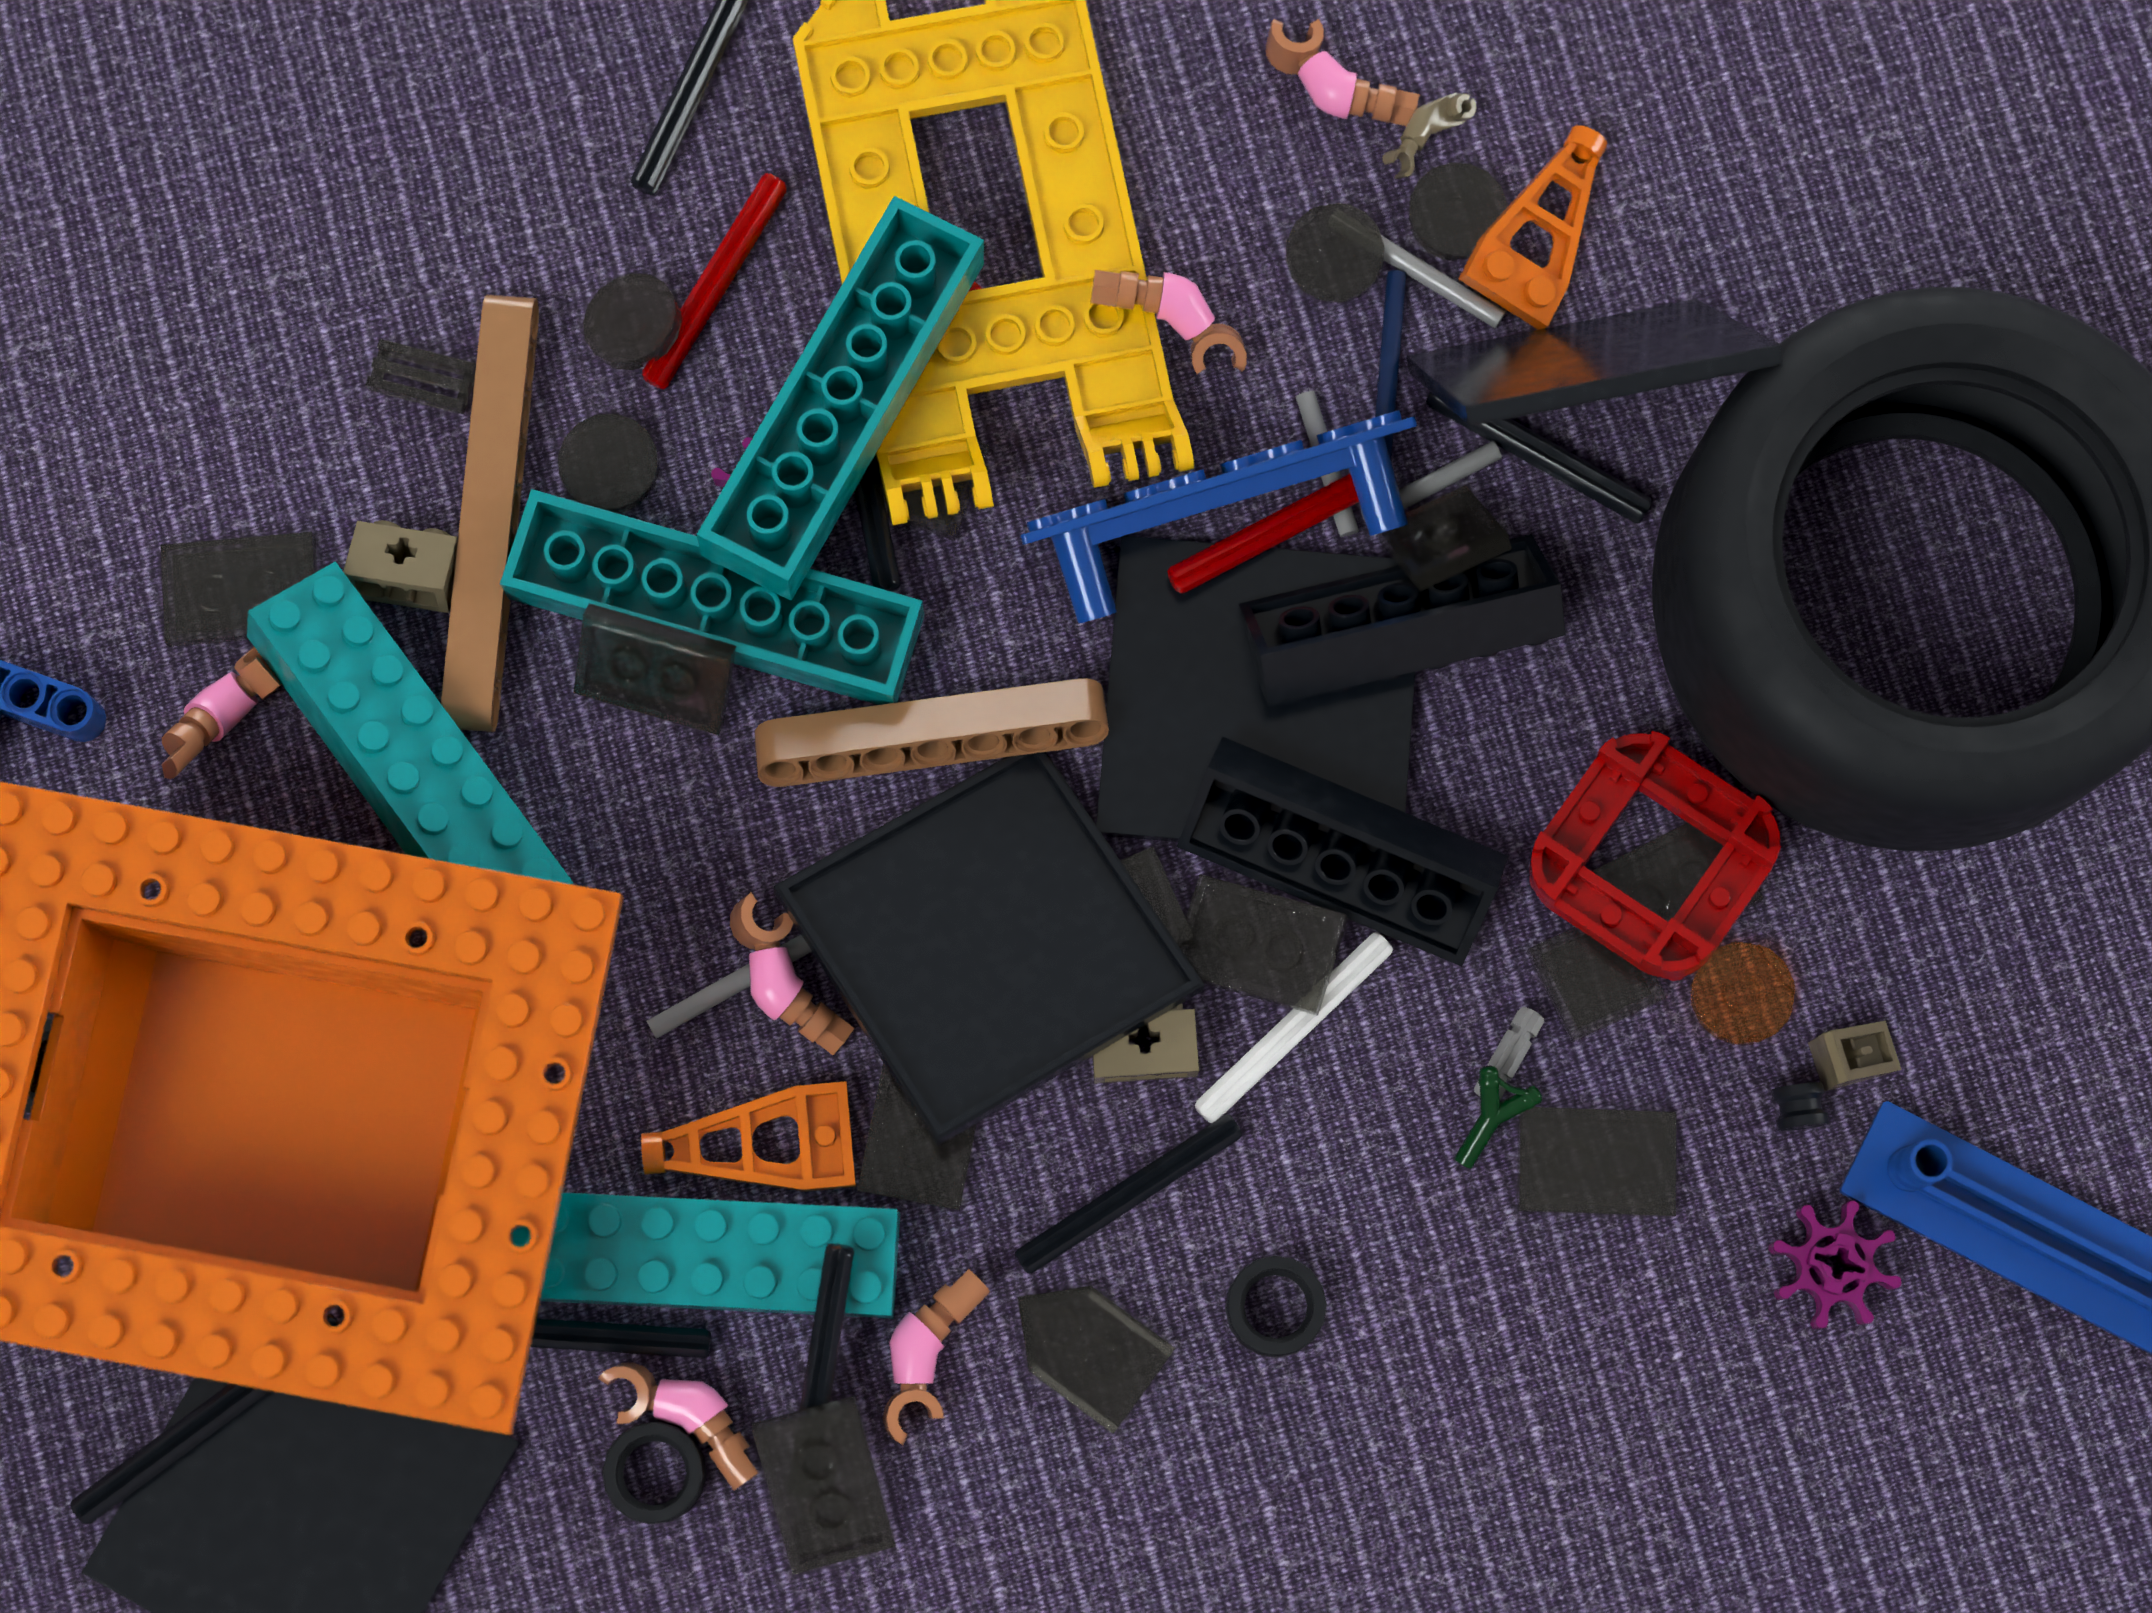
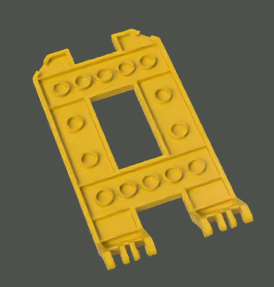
(1041, 59)

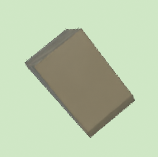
(1854, 1054)

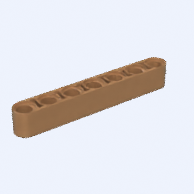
(930, 732)

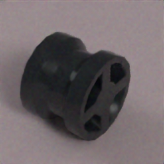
(1800, 1106)

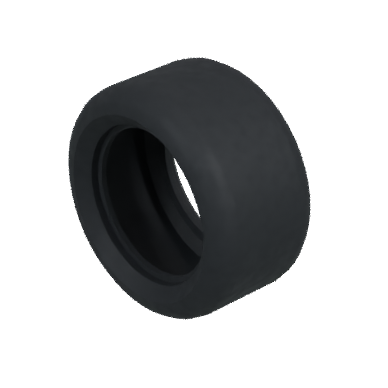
(1955, 369)

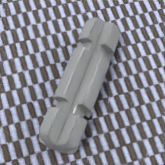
(1514, 1045)

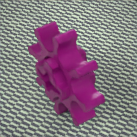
(1852, 1253)

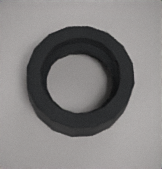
(1314, 1299)
(614, 1476)

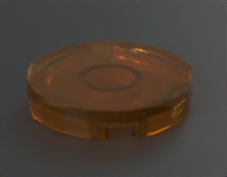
(1743, 993)

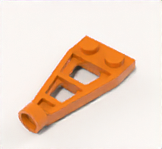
(1513, 279)
(823, 1132)

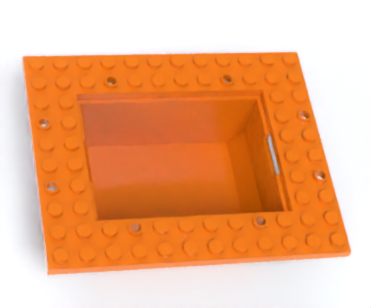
(285, 1103)

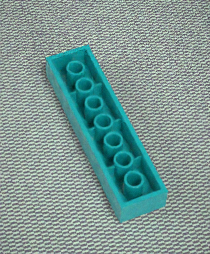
(841, 398)
(827, 637)
(392, 730)
(716, 1254)

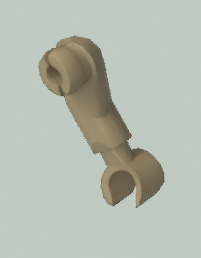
(1427, 120)

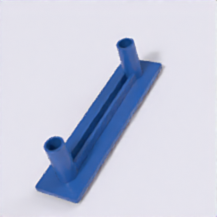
(1354, 446)
(2006, 1222)

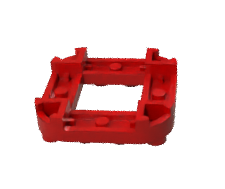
(1693, 794)

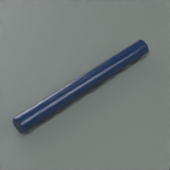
(1390, 347)

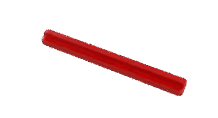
(718, 276)
(1263, 535)

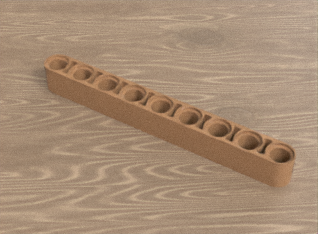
(489, 511)

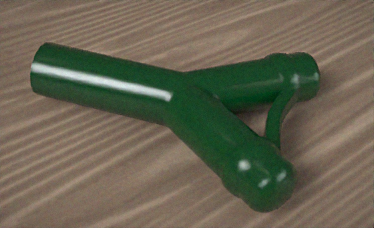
(1494, 1112)

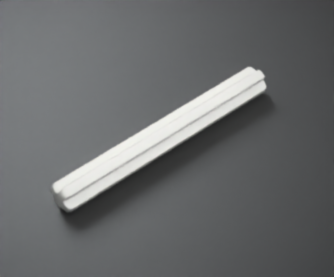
(1291, 1030)

